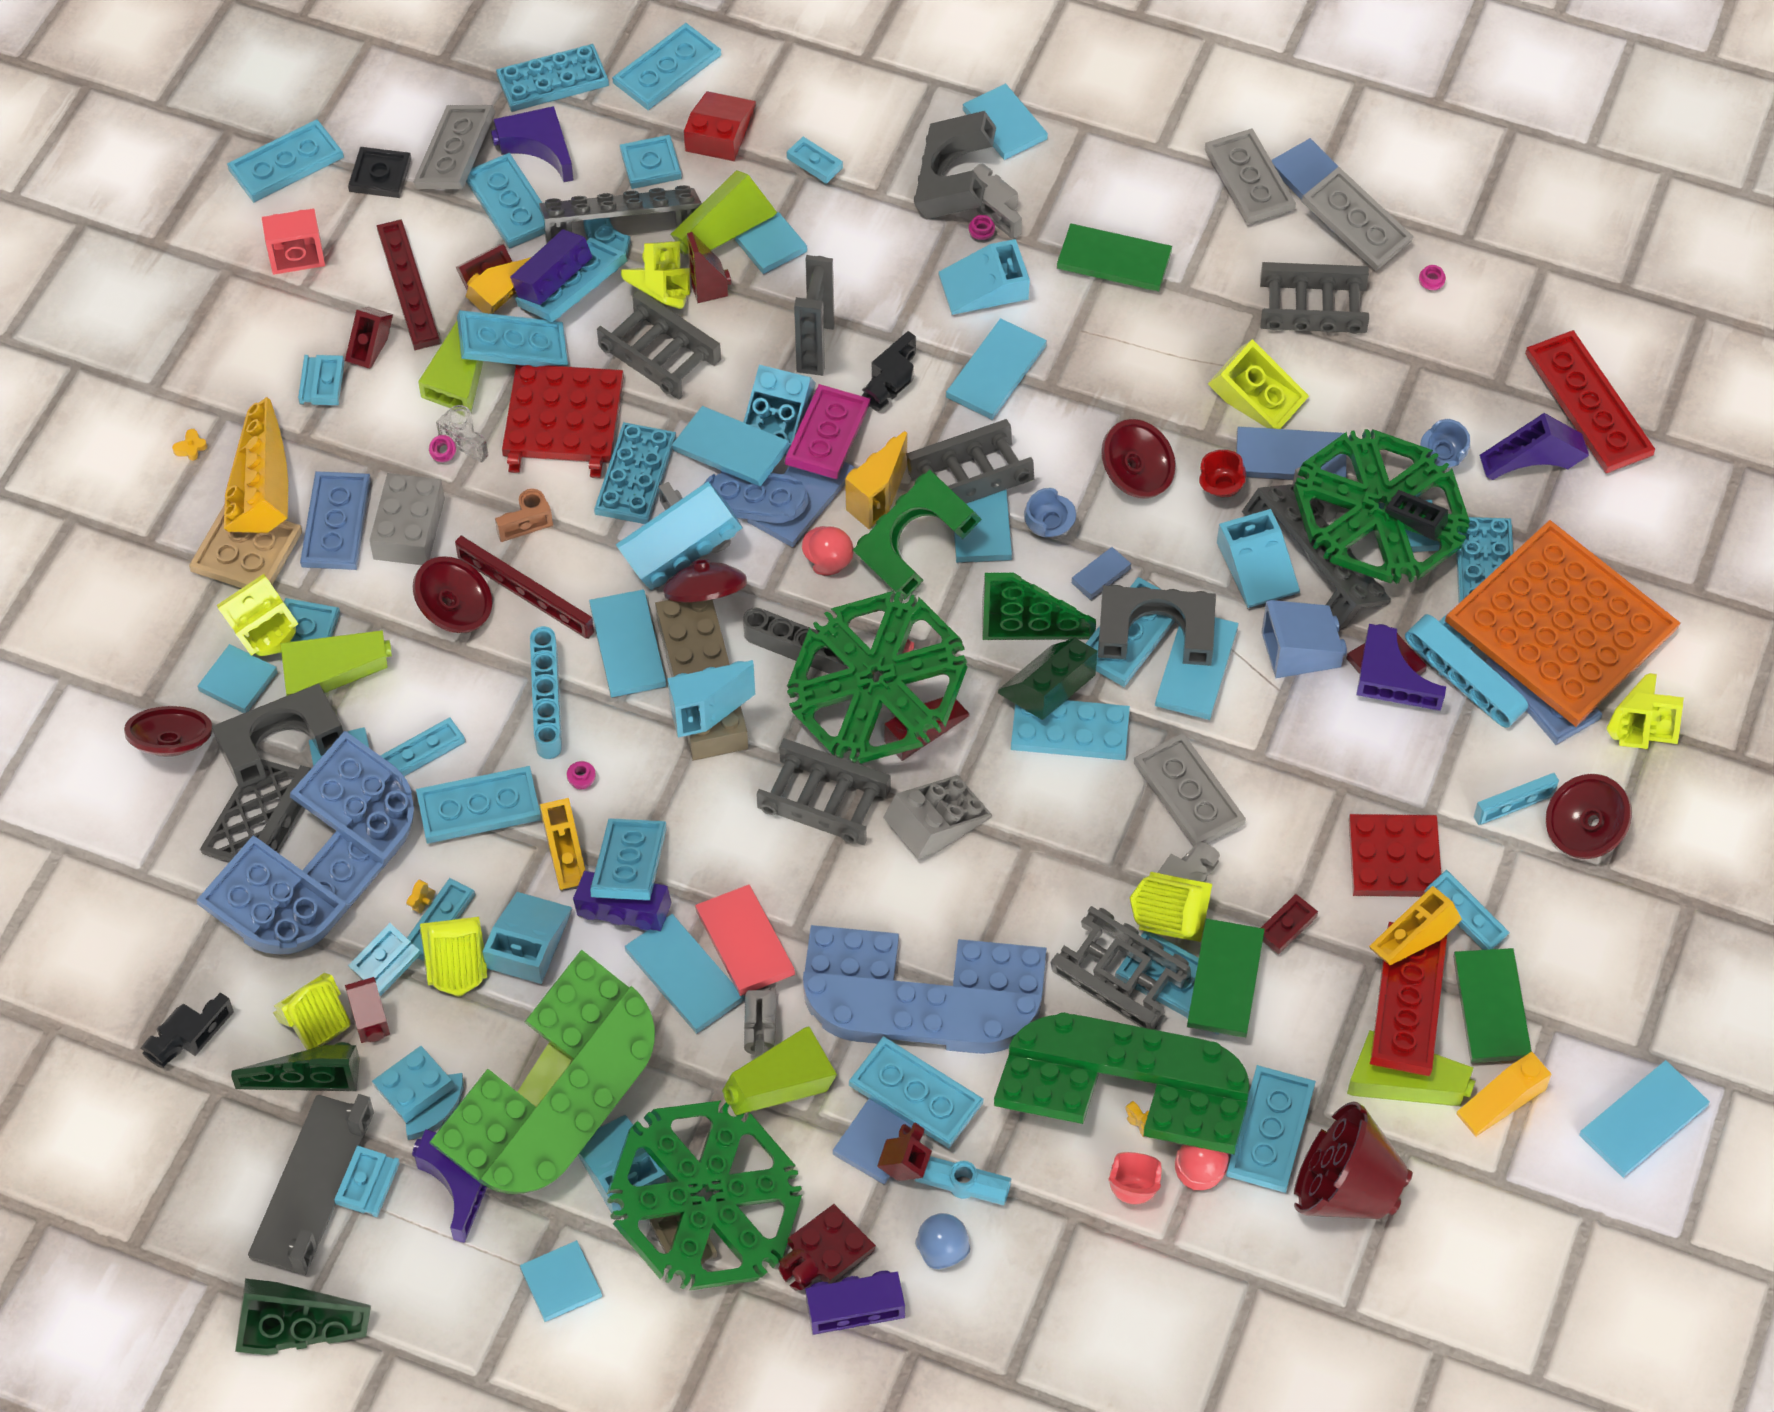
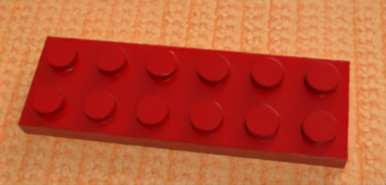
(1590, 401)
(1409, 1011)

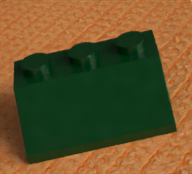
(1052, 677)

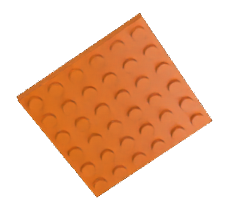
(1562, 622)

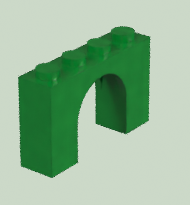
(926, 498)

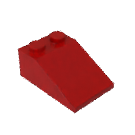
(718, 125)

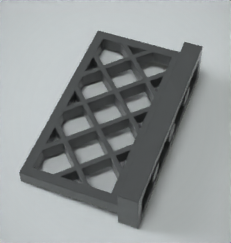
(278, 820)

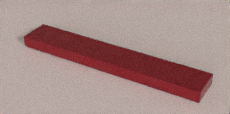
(408, 285)
(524, 587)

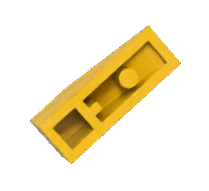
(493, 286)
(563, 842)
(1418, 927)
(1505, 1094)

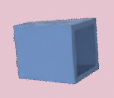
(1301, 638)

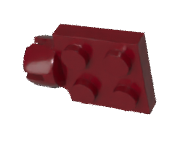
(824, 1249)

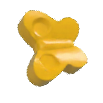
(190, 445)
(420, 896)
(1136, 1116)

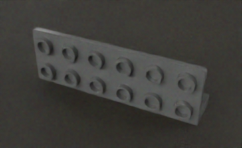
(559, 214)
(1353, 588)
(310, 1183)

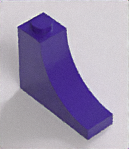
(536, 135)
(1536, 443)
(1388, 676)
(464, 1189)

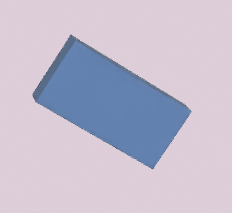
(1101, 572)

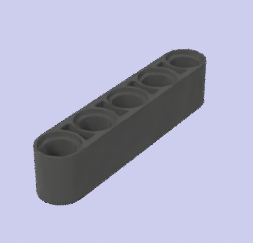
(789, 645)

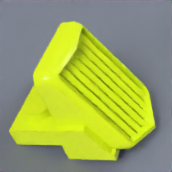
(662, 274)
(259, 617)
(1646, 716)
(1171, 906)
(454, 955)
(314, 1012)

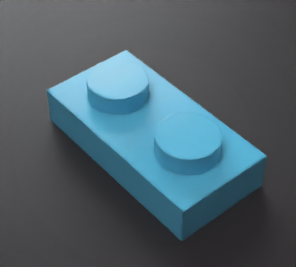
(814, 160)

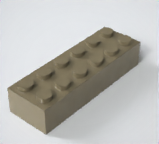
(691, 645)

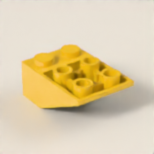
(875, 483)

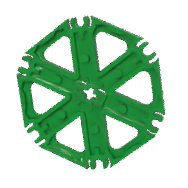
(1363, 501)
(895, 671)
(697, 1214)

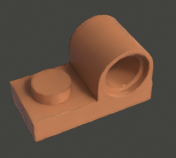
(526, 519)

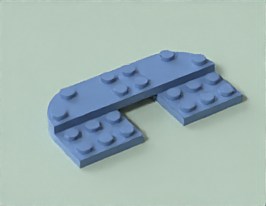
(292, 908)
(856, 998)

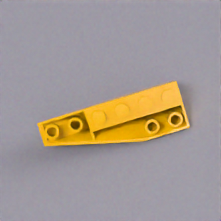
(259, 477)

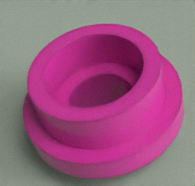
(981, 227)
(1432, 277)
(435, 445)
(583, 781)

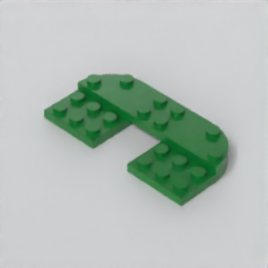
(1060, 1056)

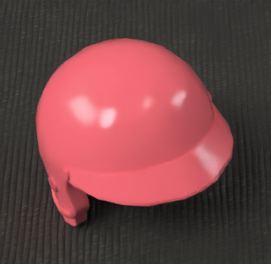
(827, 549)
(1200, 1167)
(1135, 1177)

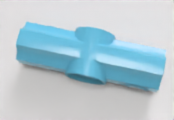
(982, 1184)

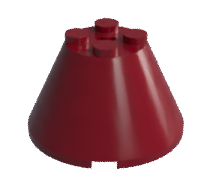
(1351, 1170)

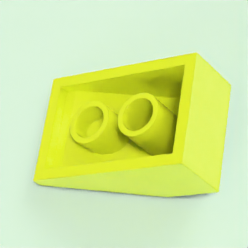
(1258, 387)

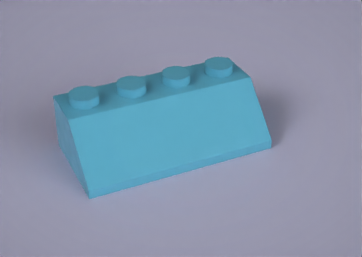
(679, 536)

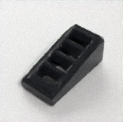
(1415, 521)

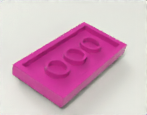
(827, 431)

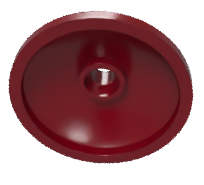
(1146, 452)
(704, 582)
(452, 594)
(168, 730)
(1581, 802)

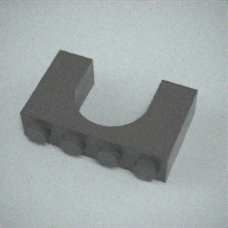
(945, 142)
(1190, 610)
(242, 734)

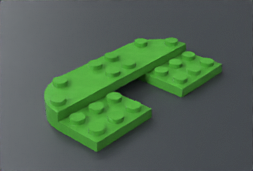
(526, 1146)

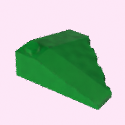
(1026, 612)

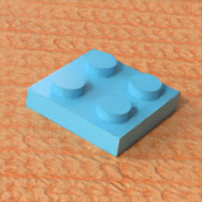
(413, 1084)

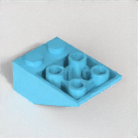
(986, 278)
(779, 401)
(1257, 558)
(709, 695)
(526, 937)
(603, 1152)

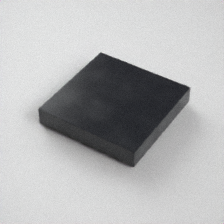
(379, 172)

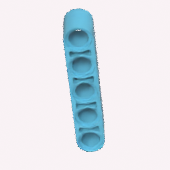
(1466, 671)
(545, 703)

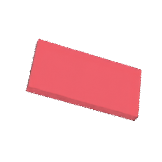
(745, 940)

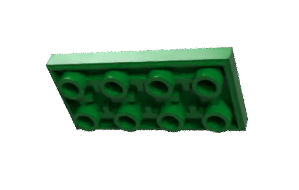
(1114, 257)
(1225, 978)
(1492, 1005)

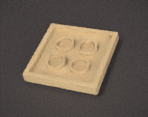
(244, 556)

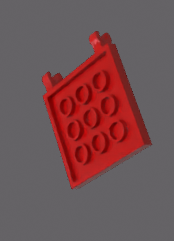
(563, 415)

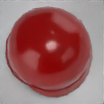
(1222, 473)

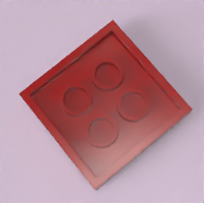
(1393, 854)

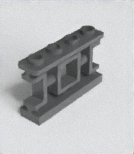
(1107, 987)

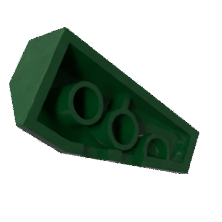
(310, 1070)
(288, 1317)

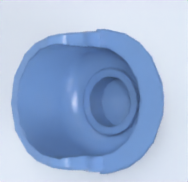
(1448, 440)
(1049, 513)
(942, 1241)

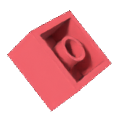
(293, 241)

